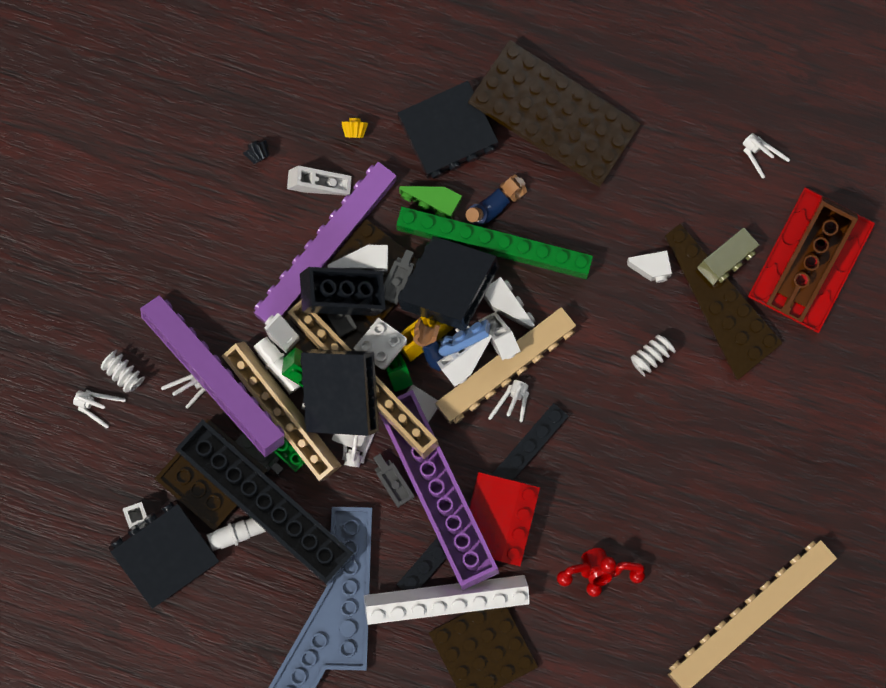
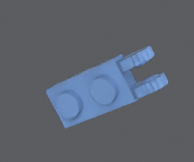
(464, 339)

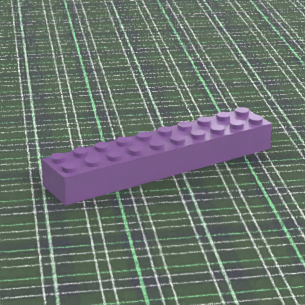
(444, 505)

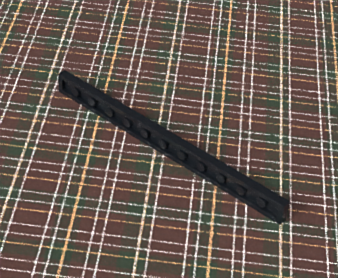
(508, 469)

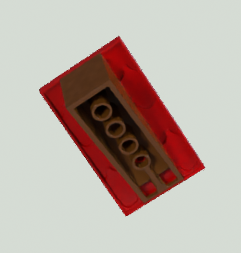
(804, 276)

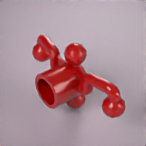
(600, 571)

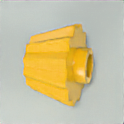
(354, 128)

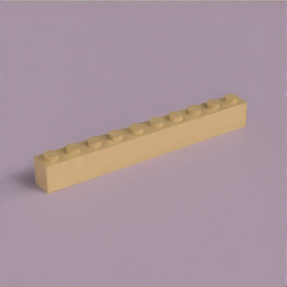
(387, 403)
(752, 615)

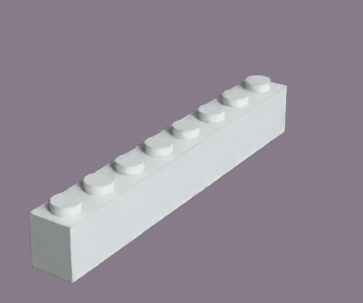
(445, 600)

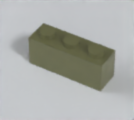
(728, 257)

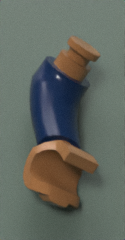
(493, 205)
(426, 338)

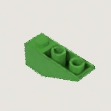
(438, 199)

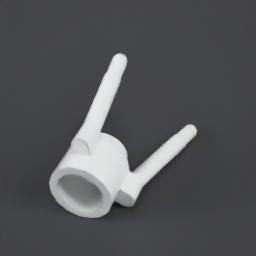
(754, 144)
(193, 382)
(518, 391)
(86, 400)
(353, 457)

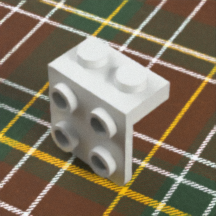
(383, 341)

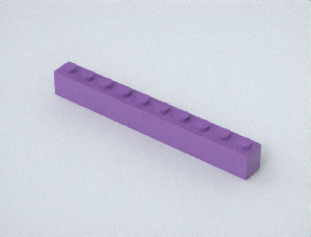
(329, 240)
(213, 376)

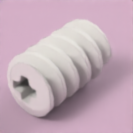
(652, 354)
(121, 373)

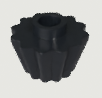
(257, 151)

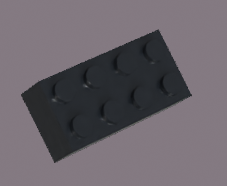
(342, 291)

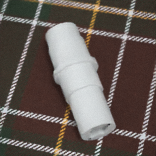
(274, 361)
(233, 534)

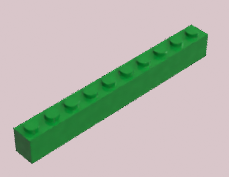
(495, 242)

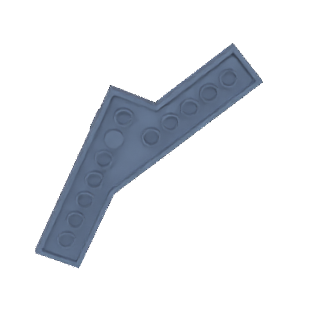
(337, 627)

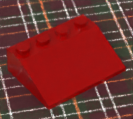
(503, 515)

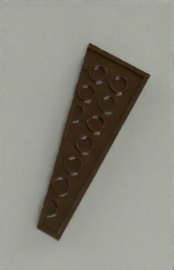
(735, 324)

